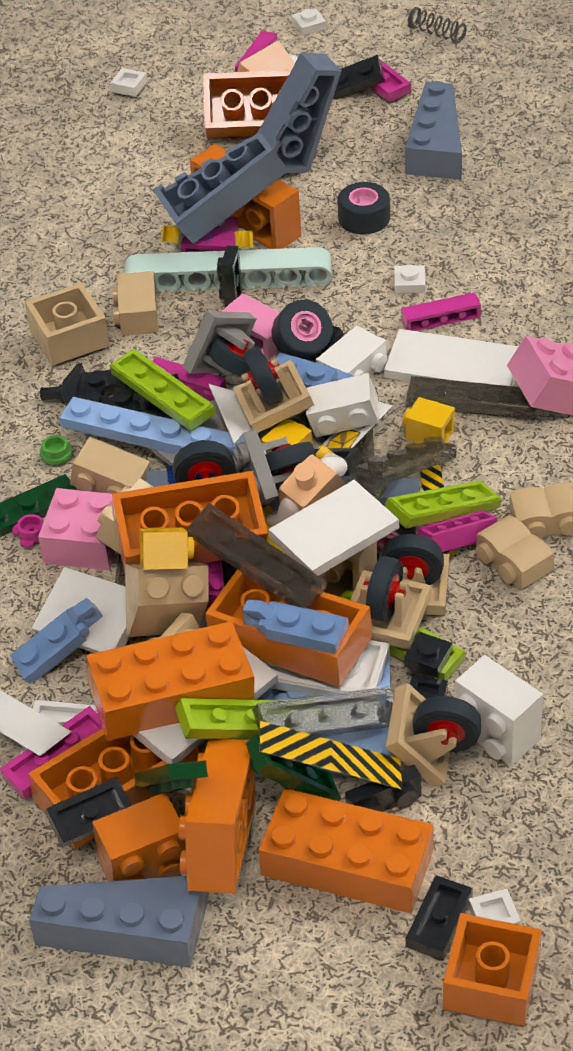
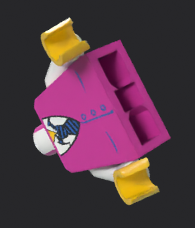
(216, 240)

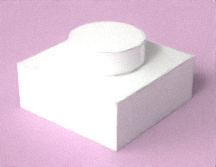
(308, 21)
(128, 82)
(410, 279)
(495, 906)

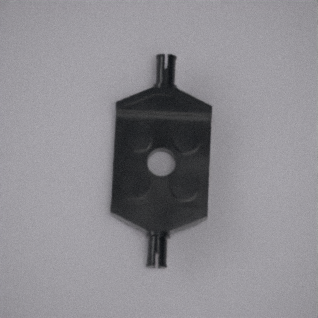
(97, 387)

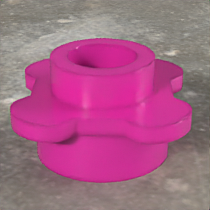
(28, 530)

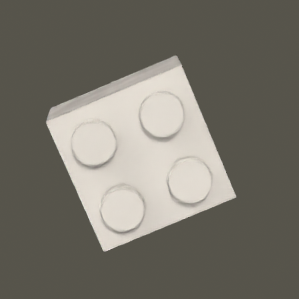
(507, 709)

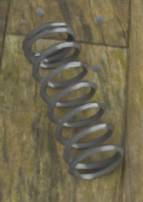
(418, 21)

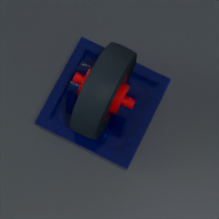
(200, 461)

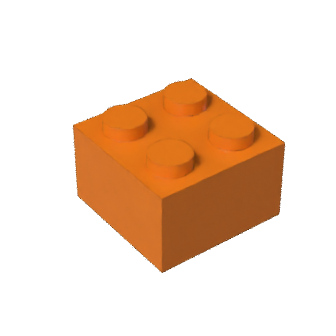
(140, 841)
(492, 969)

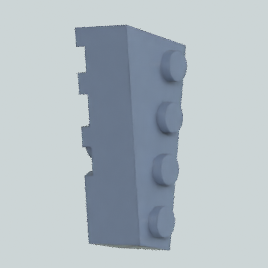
(301, 111)
(434, 137)
(221, 186)
(122, 919)

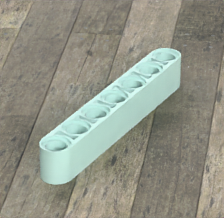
(258, 268)

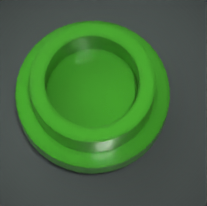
(55, 450)

